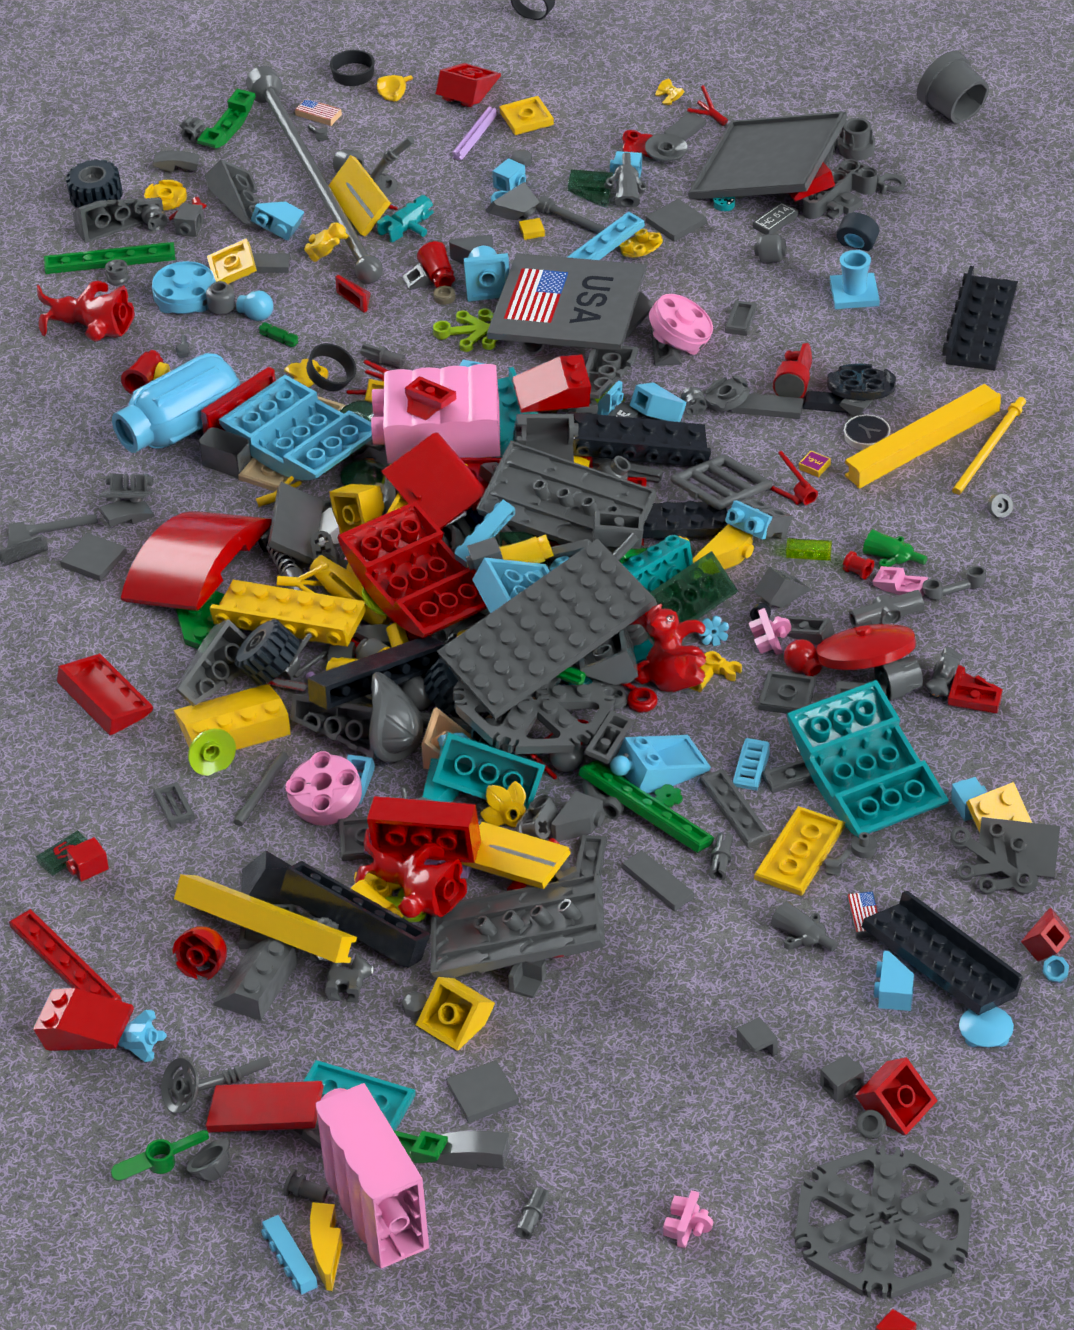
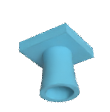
(485, 273)
(855, 285)

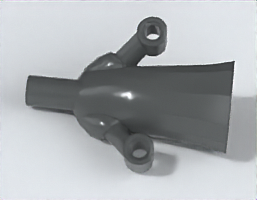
(628, 183)
(805, 928)

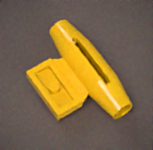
(345, 584)

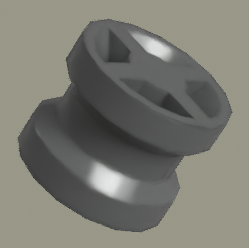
(154, 217)
(117, 272)
(695, 401)

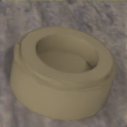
(444, 295)

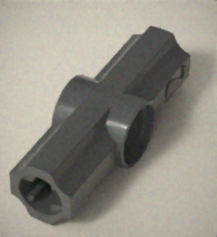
(887, 609)

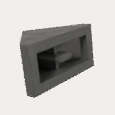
(461, 247)

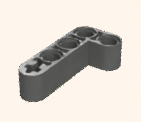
(847, 176)

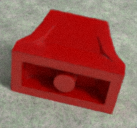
(427, 397)

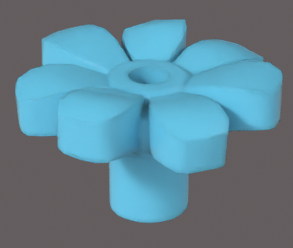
(714, 631)

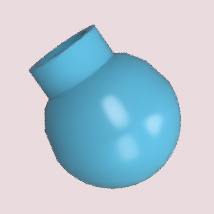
(255, 305)

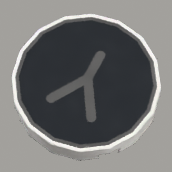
(865, 431)

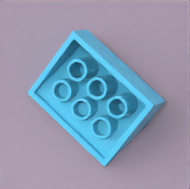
(503, 579)

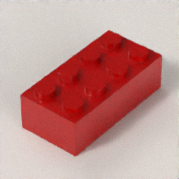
(410, 823)

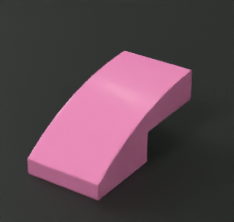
(895, 581)

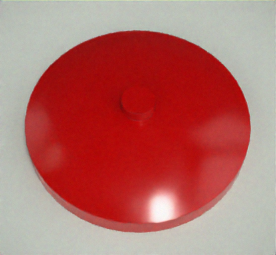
(866, 646)

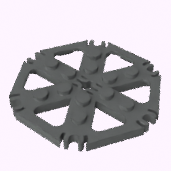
(549, 708)
(881, 1239)

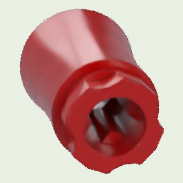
(436, 263)
(141, 371)

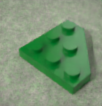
(197, 624)

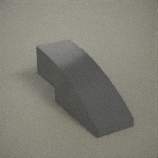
(475, 1148)

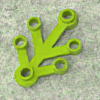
(477, 327)

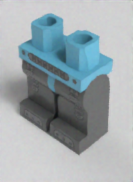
(758, 518)

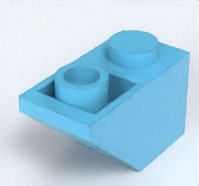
(278, 218)
(657, 402)
(895, 985)

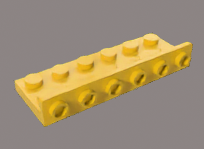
(301, 612)

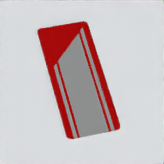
(288, 684)

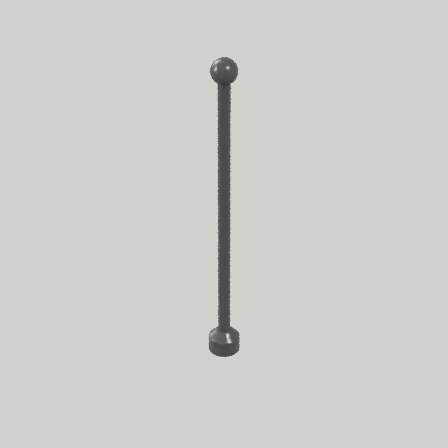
(267, 88)

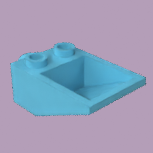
(658, 761)

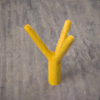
(269, 498)
(300, 581)

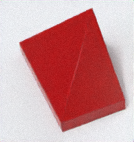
(353, 293)

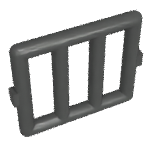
(712, 466)

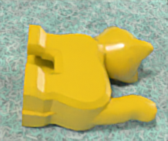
(324, 242)

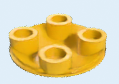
(641, 244)

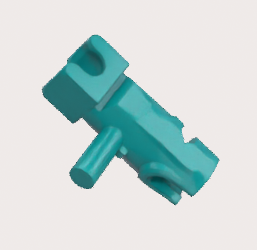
(406, 219)

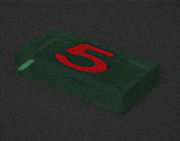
(55, 857)

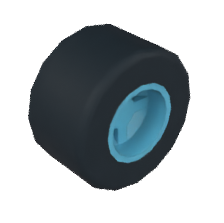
(858, 231)

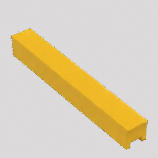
(922, 435)
(264, 918)

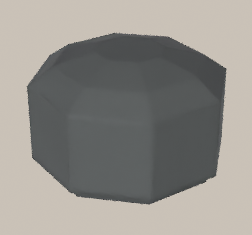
(522, 156)
(413, 1004)

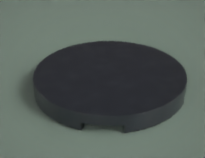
(861, 382)

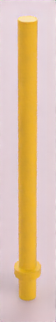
(1014, 410)

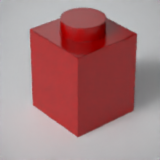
(87, 859)

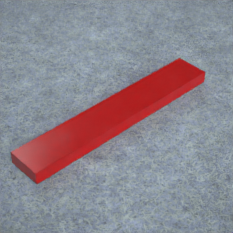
(60, 955)

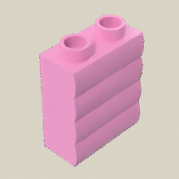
(466, 424)
(372, 1175)

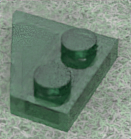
(590, 186)

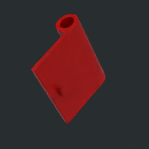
(438, 477)

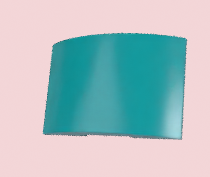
(864, 760)

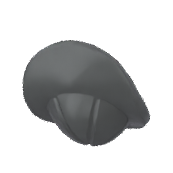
(394, 722)

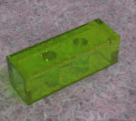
(809, 549)

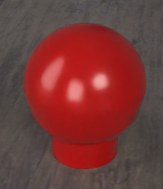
(802, 658)

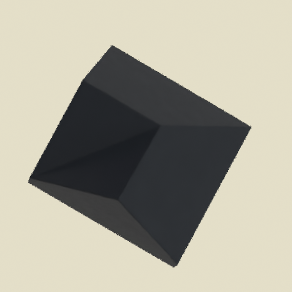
(265, 878)

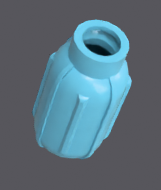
(172, 404)

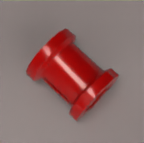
(858, 565)

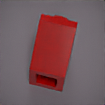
(1046, 936)

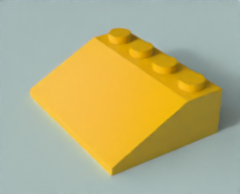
(247, 716)

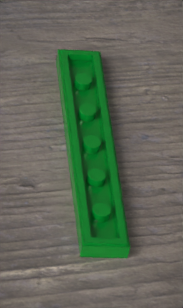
(99, 258)
(646, 806)

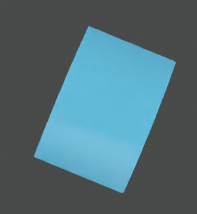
(295, 430)

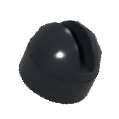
(754, 611)

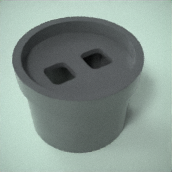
(953, 87)

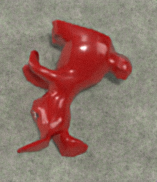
(104, 315)
(671, 664)
(425, 887)

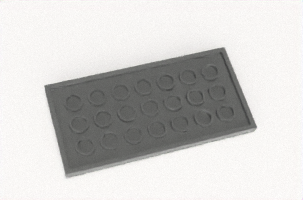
(546, 628)

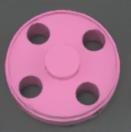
(680, 323)
(324, 789)

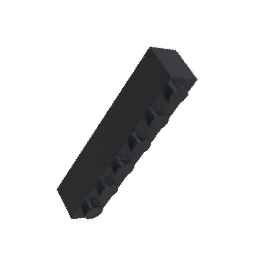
(355, 678)
(355, 914)

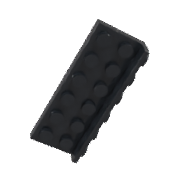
(979, 321)
(640, 439)
(945, 954)

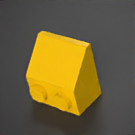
(356, 505)
(454, 1012)

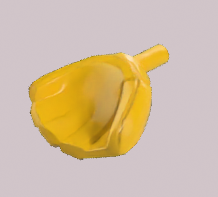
(392, 86)

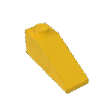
(729, 546)

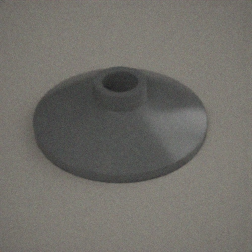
(666, 147)

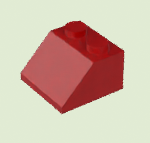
(897, 1095)

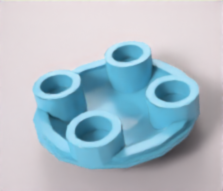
(986, 1029)

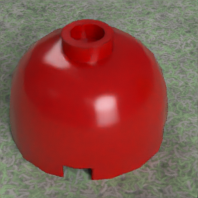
(196, 948)

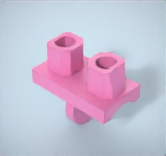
(778, 628)
(690, 1219)

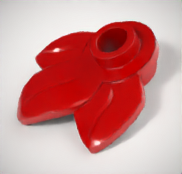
(635, 142)

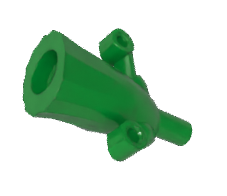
(891, 548)

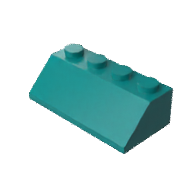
(475, 766)

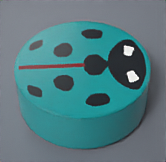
(724, 203)

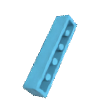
(487, 529)
(289, 1255)

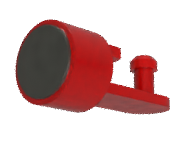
(794, 376)

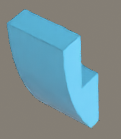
(610, 399)

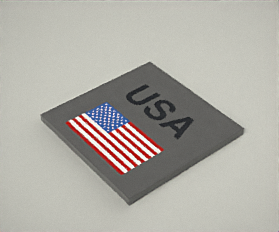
(567, 302)

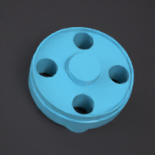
(182, 287)

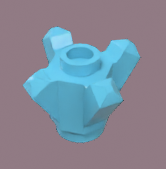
(141, 1036)

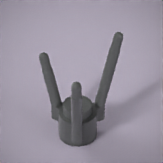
(294, 668)

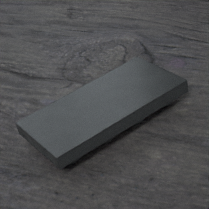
(294, 522)

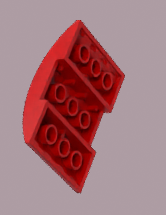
(186, 557)
(411, 571)

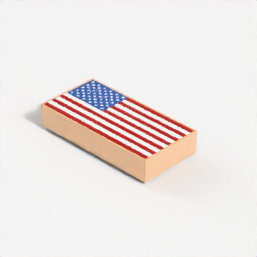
(318, 112)

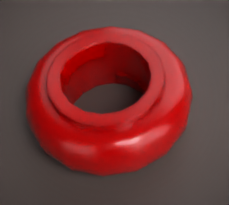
(642, 706)

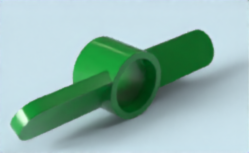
(159, 1166)

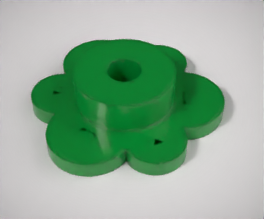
(668, 795)

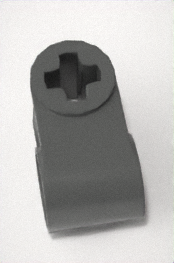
(538, 817)

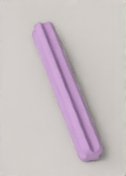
(474, 133)

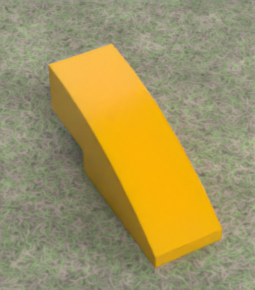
(325, 1242)

